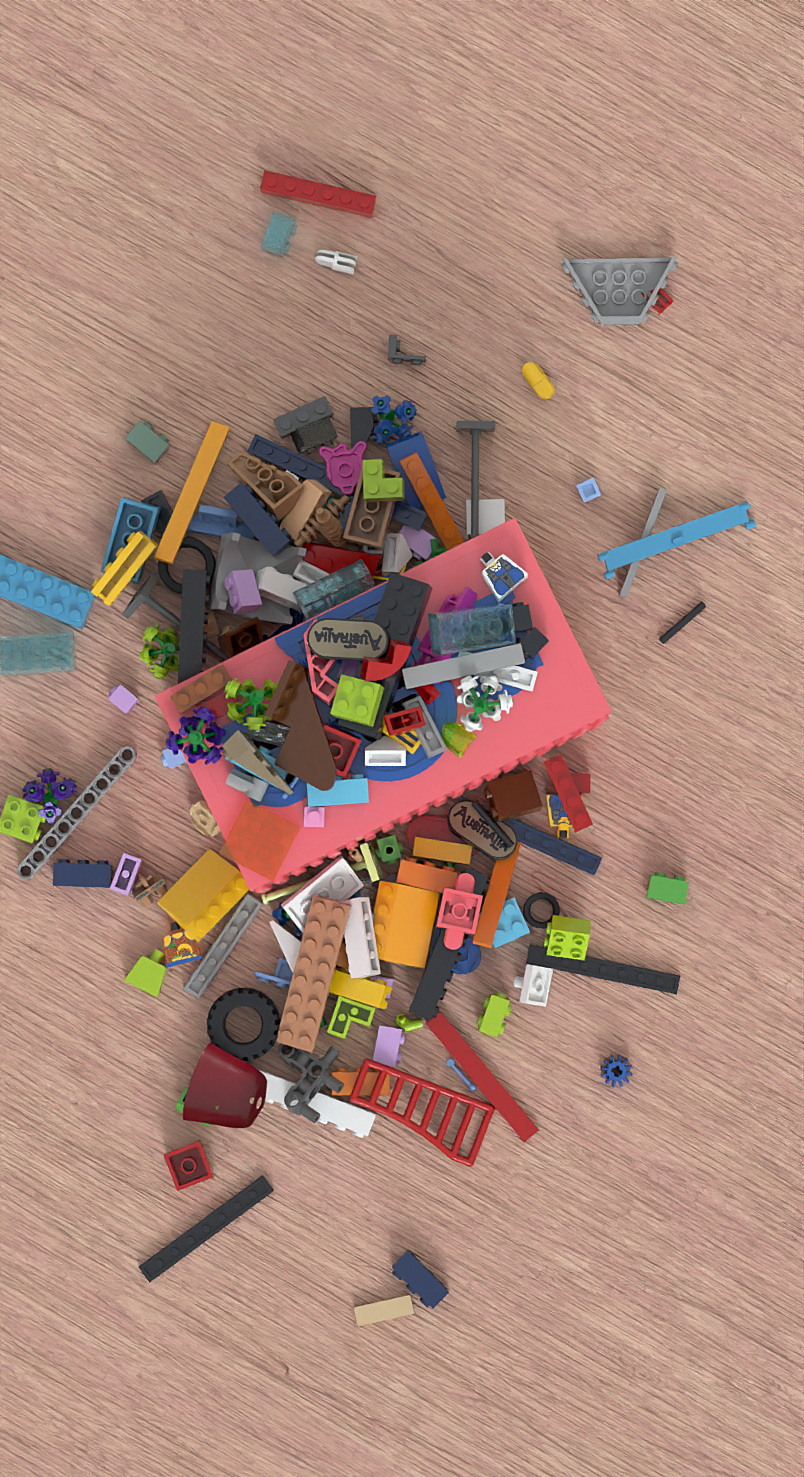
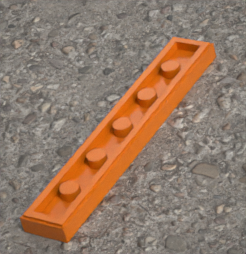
(495, 900)

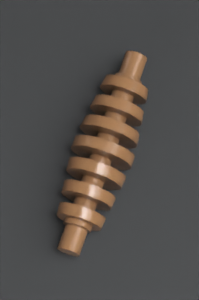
(338, 505)
(330, 527)

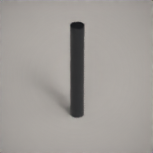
(681, 623)
(493, 824)

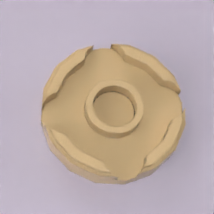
(204, 819)

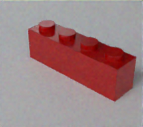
(567, 793)

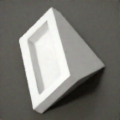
(395, 553)
(308, 572)
(385, 753)

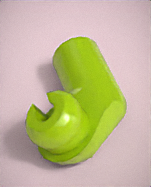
(406, 1024)

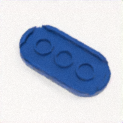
(468, 957)

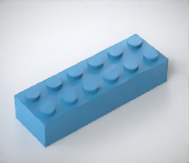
(44, 593)

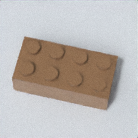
(369, 521)

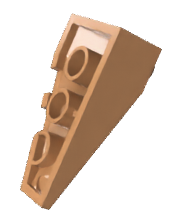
(275, 488)

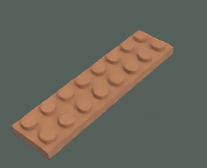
(313, 973)

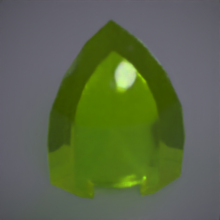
(457, 738)

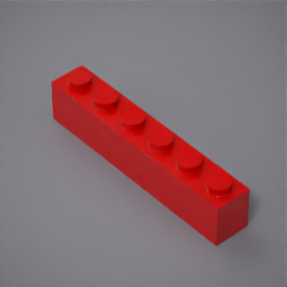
(318, 194)

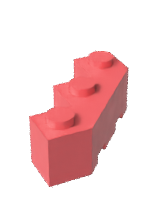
(322, 686)

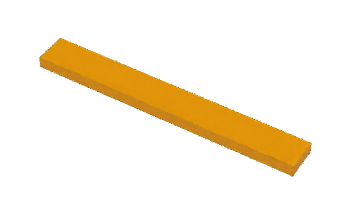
(192, 492)

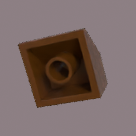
(241, 638)

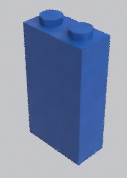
(404, 447)

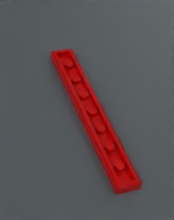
(482, 1077)

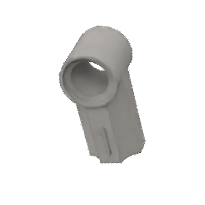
(251, 786)

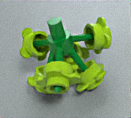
(150, 653)
(252, 697)

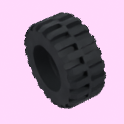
(262, 1005)

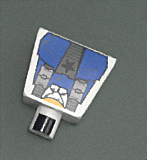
(501, 575)

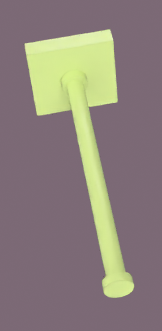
(369, 862)

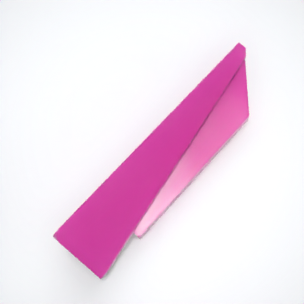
(462, 600)

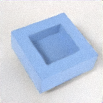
(588, 490)

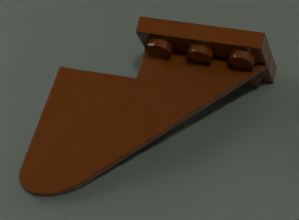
(306, 747)

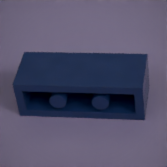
(82, 874)
(419, 1279)

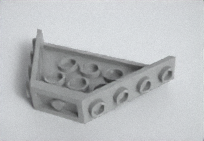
(615, 286)

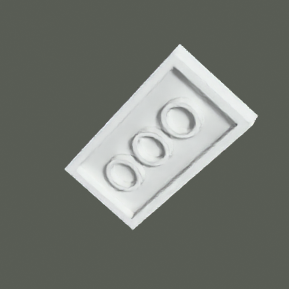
(333, 882)

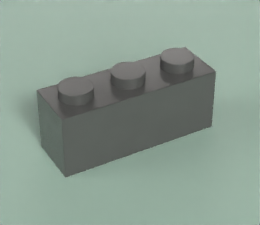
(303, 415)

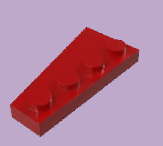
(333, 559)

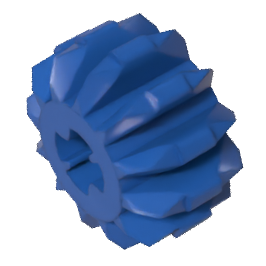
(610, 1074)

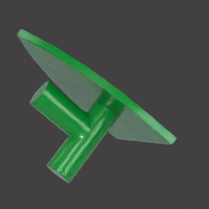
(435, 550)

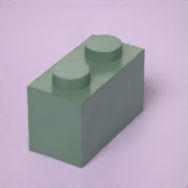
(148, 442)

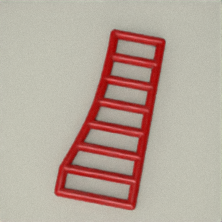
(422, 1128)

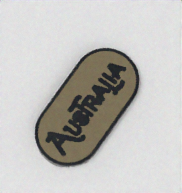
(347, 639)
(472, 828)

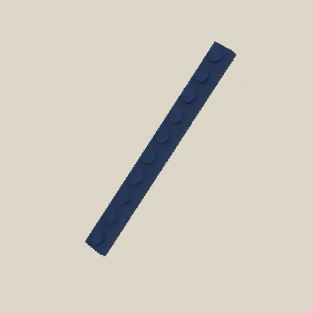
(310, 470)

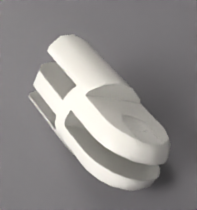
(337, 260)

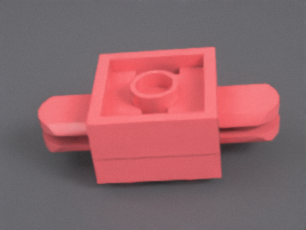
(459, 911)

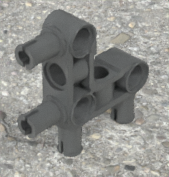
(309, 1083)

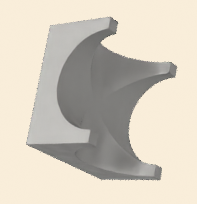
(245, 554)

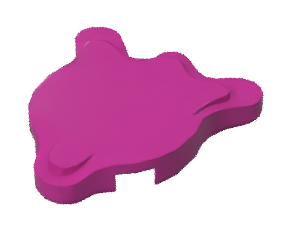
(344, 465)

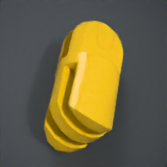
(538, 380)

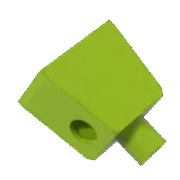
(148, 973)

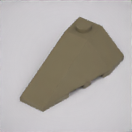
(245, 753)

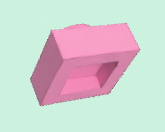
(314, 816)

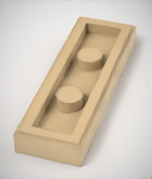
(383, 1310)

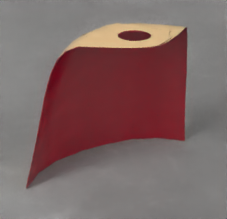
(225, 1083)

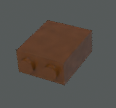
(513, 796)

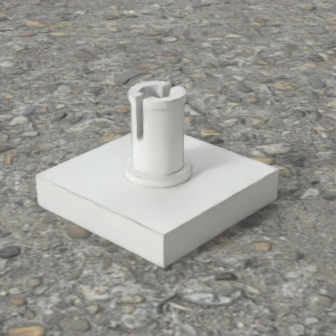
(534, 985)

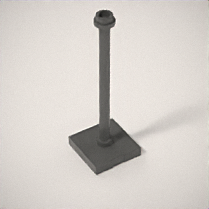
(475, 429)
(142, 596)

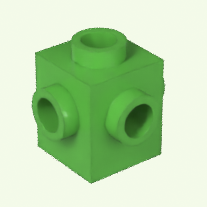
(387, 842)

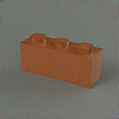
(201, 688)

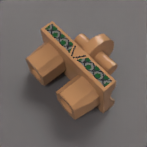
(148, 885)

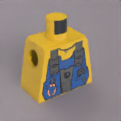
(557, 816)

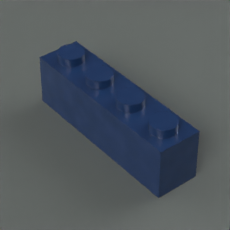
(258, 520)

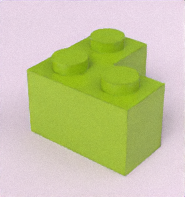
(377, 487)
(347, 1011)

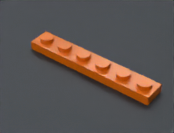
(431, 501)

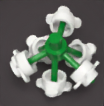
(480, 704)

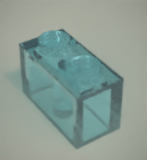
(278, 235)

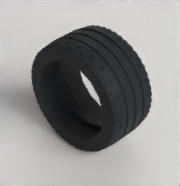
(188, 542)

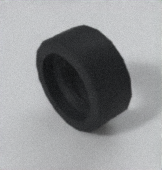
(556, 909)

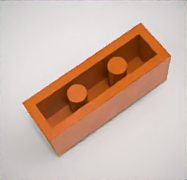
(426, 875)
(349, 1079)

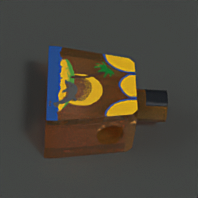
(180, 947)

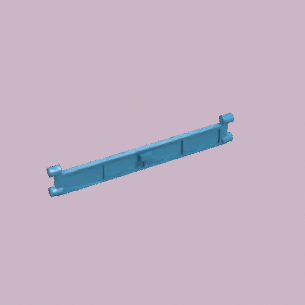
(675, 537)

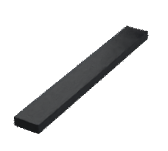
(606, 970)
(206, 1228)

